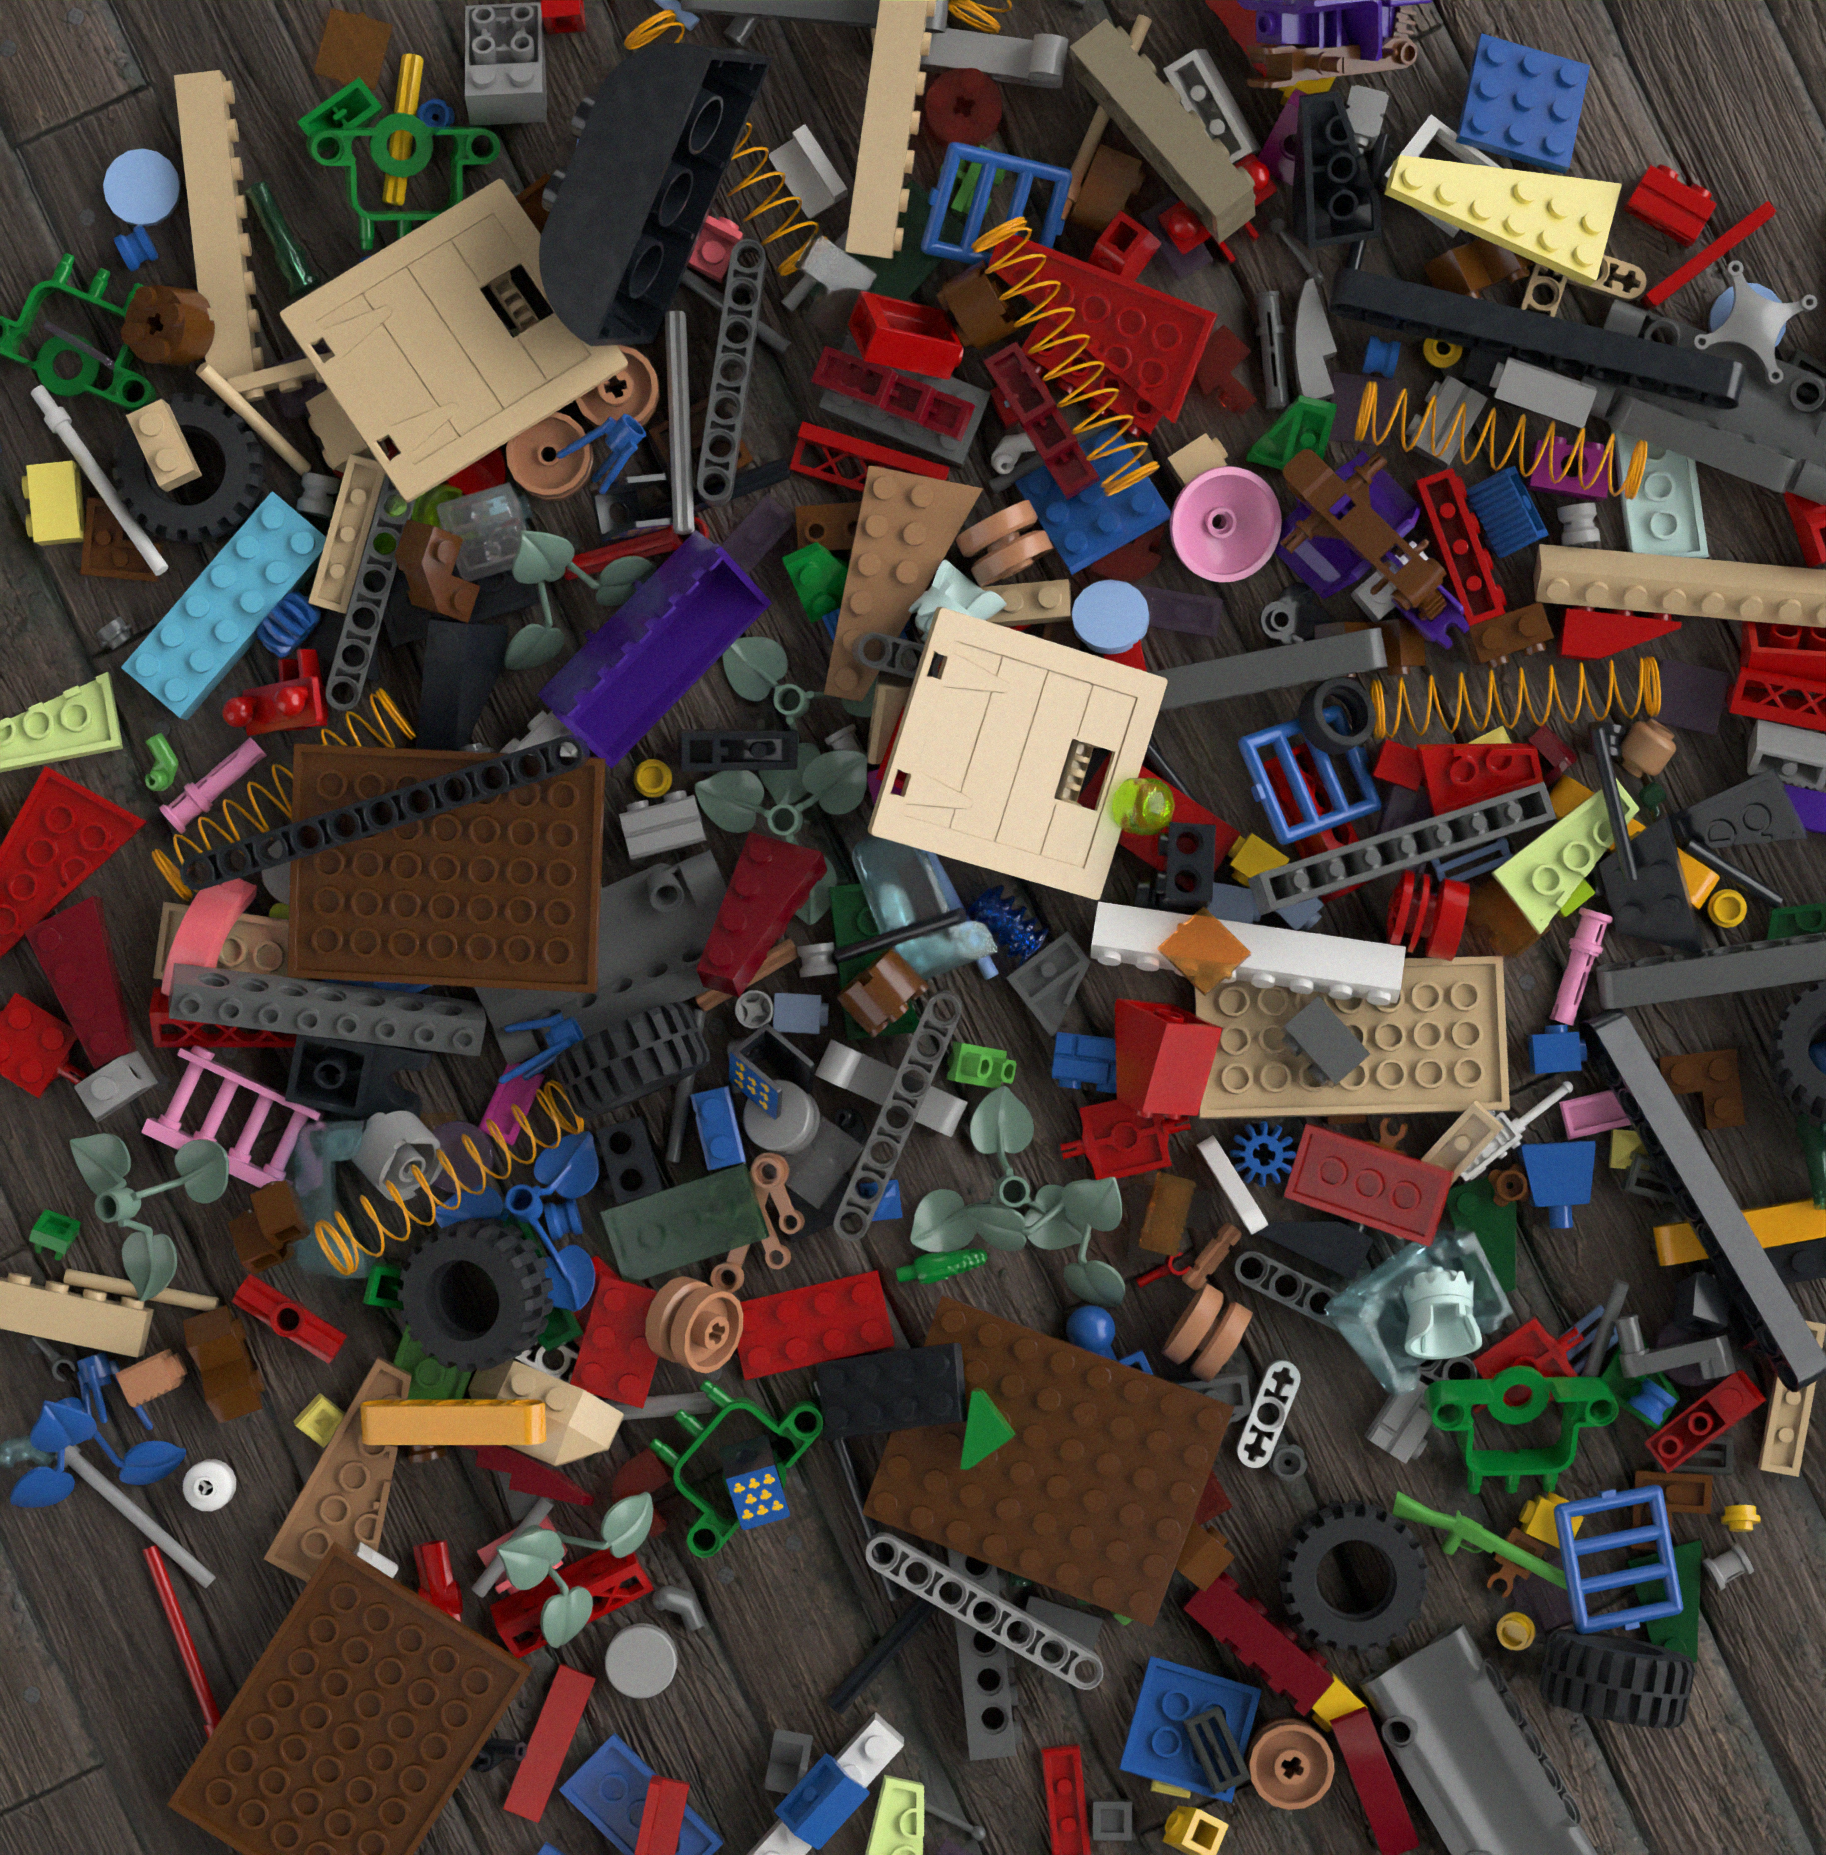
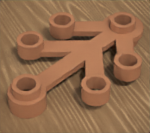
(763, 1188)

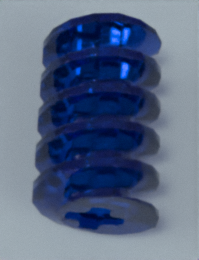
(1008, 923)

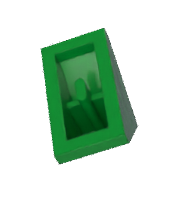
(346, 109)
(383, 1286)
(984, 1430)

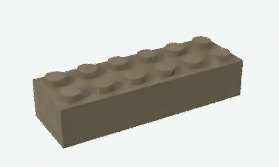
(1164, 130)

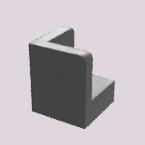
(787, 1760)

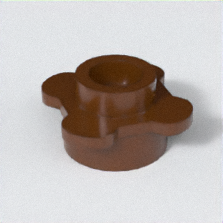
(1519, 1189)

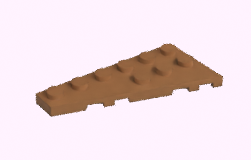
(896, 550)
(347, 1487)

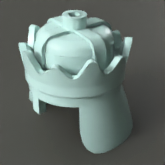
(956, 593)
(1440, 1315)

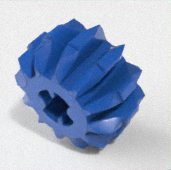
(288, 624)
(1270, 1144)

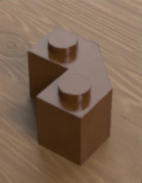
(1476, 268)
(428, 561)
(1401, 641)
(269, 1230)
(226, 1370)
(1203, 1555)

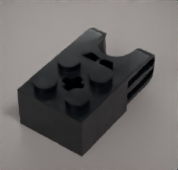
(353, 1076)

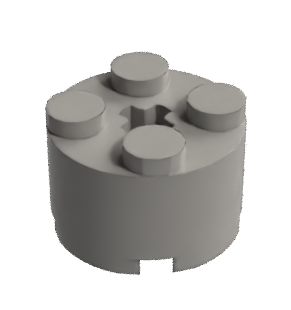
(392, 1146)

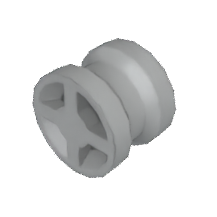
(817, 959)

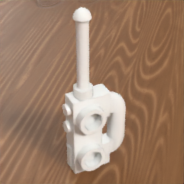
(1511, 1133)

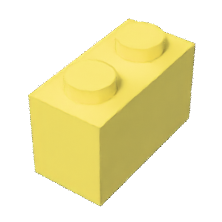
(54, 503)

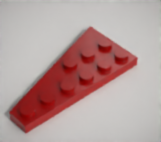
(1132, 328)
(55, 848)

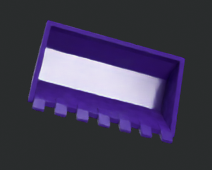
(654, 648)

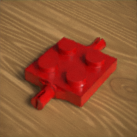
(35, 1047)
(1122, 1141)
(1528, 1347)

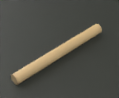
(253, 418)
(126, 1288)

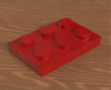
(614, 1350)

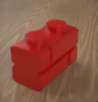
(1670, 205)

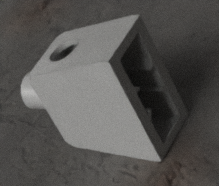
(115, 1085)

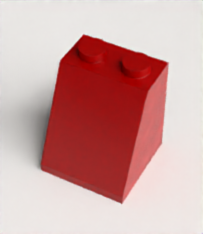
(1162, 1057)

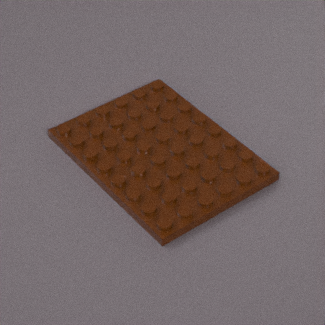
(457, 898)
(1087, 1487)
(350, 1722)

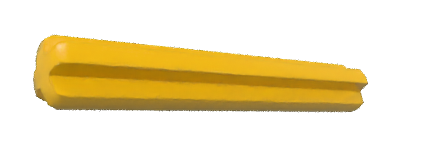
(401, 140)

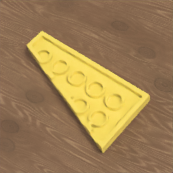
(1533, 214)

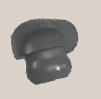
(681, 1602)

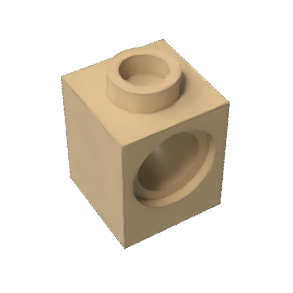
(1196, 458)

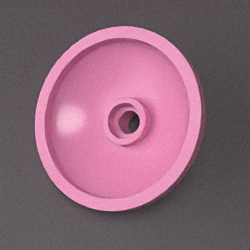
(1247, 526)

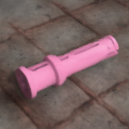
(198, 796)
(1584, 948)

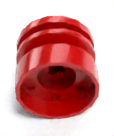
(1427, 915)

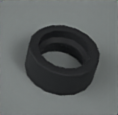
(1359, 706)

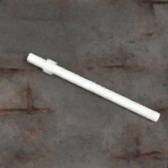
(59, 422)

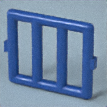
(990, 161)
(1312, 822)
(1570, 1549)

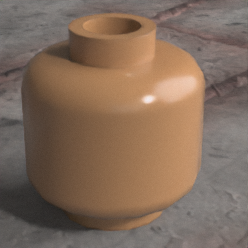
(1647, 748)

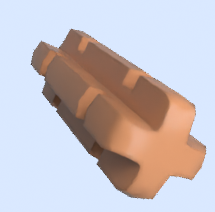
(1211, 1256)

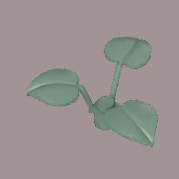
(544, 558)
(753, 670)
(833, 778)
(998, 1126)
(103, 1164)
(1086, 1203)
(538, 1549)

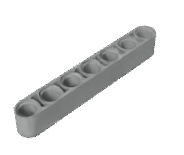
(997, 1625)

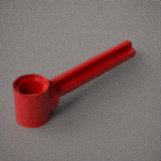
(642, 546)

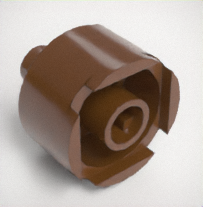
(977, 307)
(168, 325)
(882, 991)

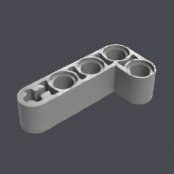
(1000, 57)
(874, 1080)

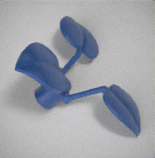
(573, 1173)
(68, 1424)

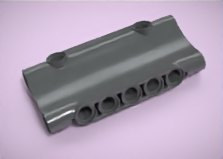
(1764, 440)
(645, 956)
(1473, 1753)

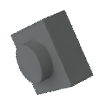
(1112, 1819)

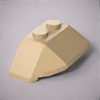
(575, 1419)

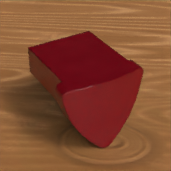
(1554, 750)

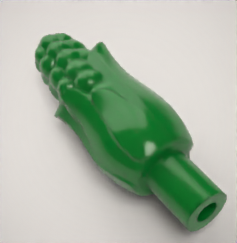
(941, 1265)

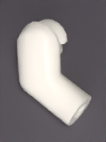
(1009, 451)

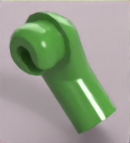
(164, 766)

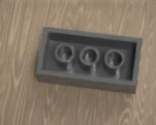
(904, 433)

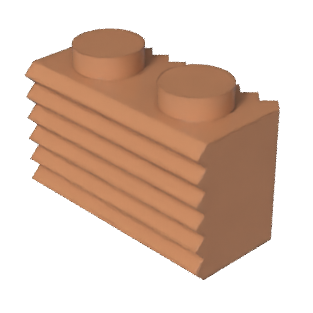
(152, 1377)

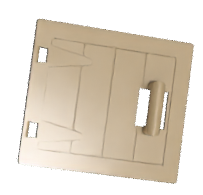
(429, 354)
(1004, 751)

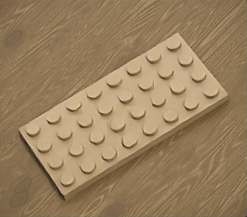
(1426, 1051)

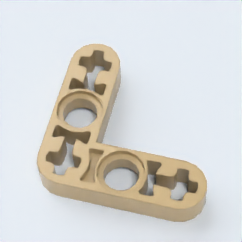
(1614, 290)

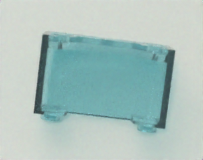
(906, 890)
(315, 1155)
(1375, 1315)

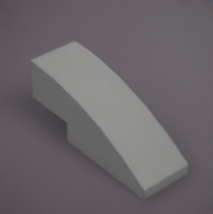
(1312, 345)

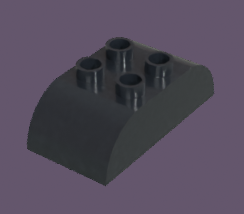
(642, 186)

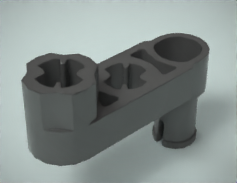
(1711, 1353)

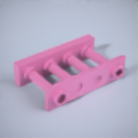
(168, 1131)

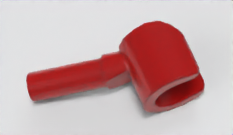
(1162, 1271)

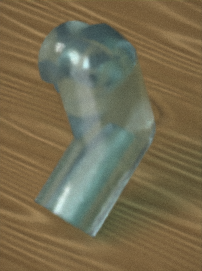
(21, 1449)

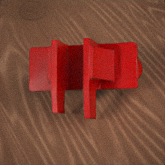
(1188, 232)
(283, 706)

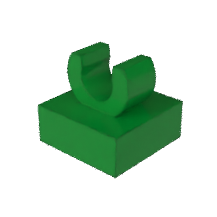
(54, 1232)

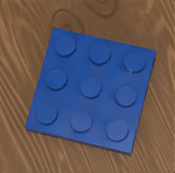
(1522, 103)
(1090, 522)
(1157, 1740)

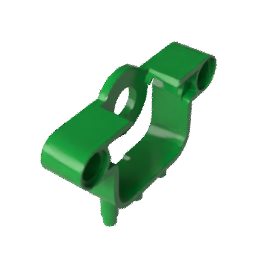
(343, 156)
(17, 331)
(1578, 1411)
(784, 1427)

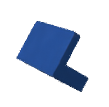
(821, 1802)

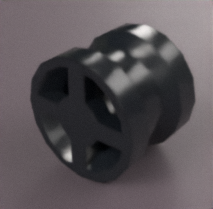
(1613, 735)

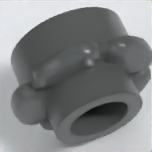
(114, 634)
(1297, 1466)

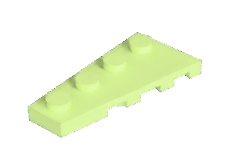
(64, 728)
(1558, 860)
(898, 1819)

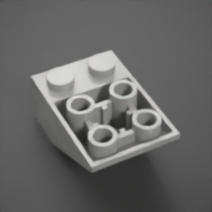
(505, 64)

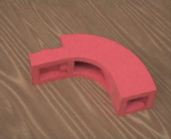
(207, 926)

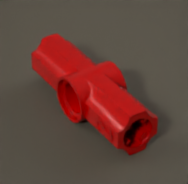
(267, 1305)
(437, 1577)

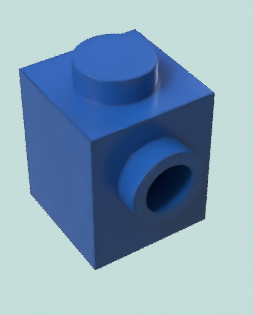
(1556, 1050)

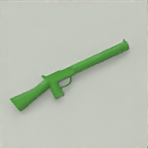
(1462, 1528)

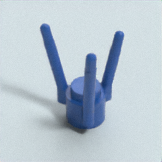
(621, 439)
(560, 1037)
(95, 1373)

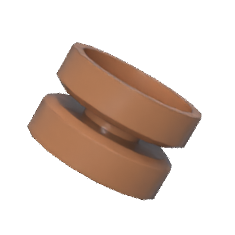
(639, 397)
(552, 479)
(1006, 548)
(694, 1324)
(1212, 1336)
(1294, 1785)

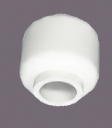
(221, 1480)

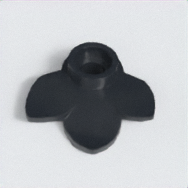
(1298, 615)

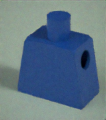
(1558, 1176)

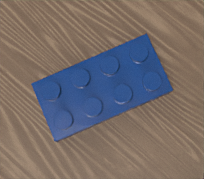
(613, 1794)

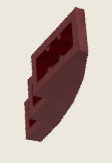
(892, 393)
(1041, 420)
(530, 1474)
(1374, 1782)

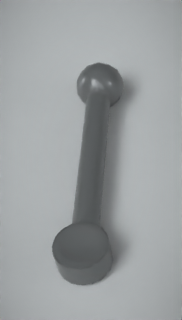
(1277, 226)
(977, 1832)

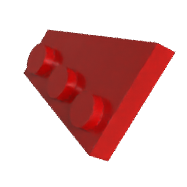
(1475, 772)

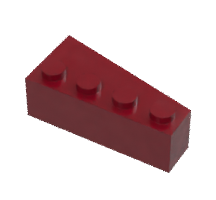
(760, 901)
(83, 973)
(1260, 1641)

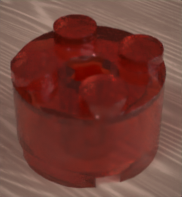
(972, 90)

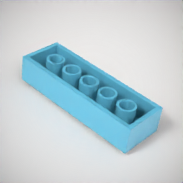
(225, 606)

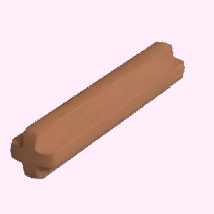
(776, 958)

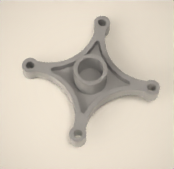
(1754, 323)

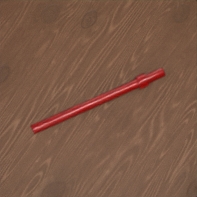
(183, 1638)

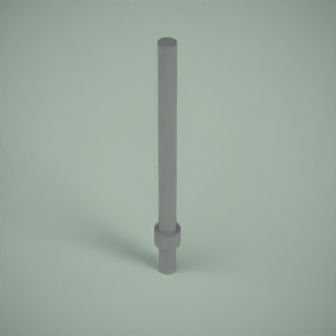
(136, 1516)

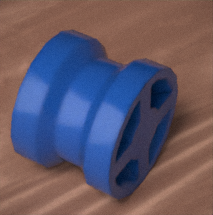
(136, 248)
(1381, 356)
(563, 1219)
(1652, 1401)

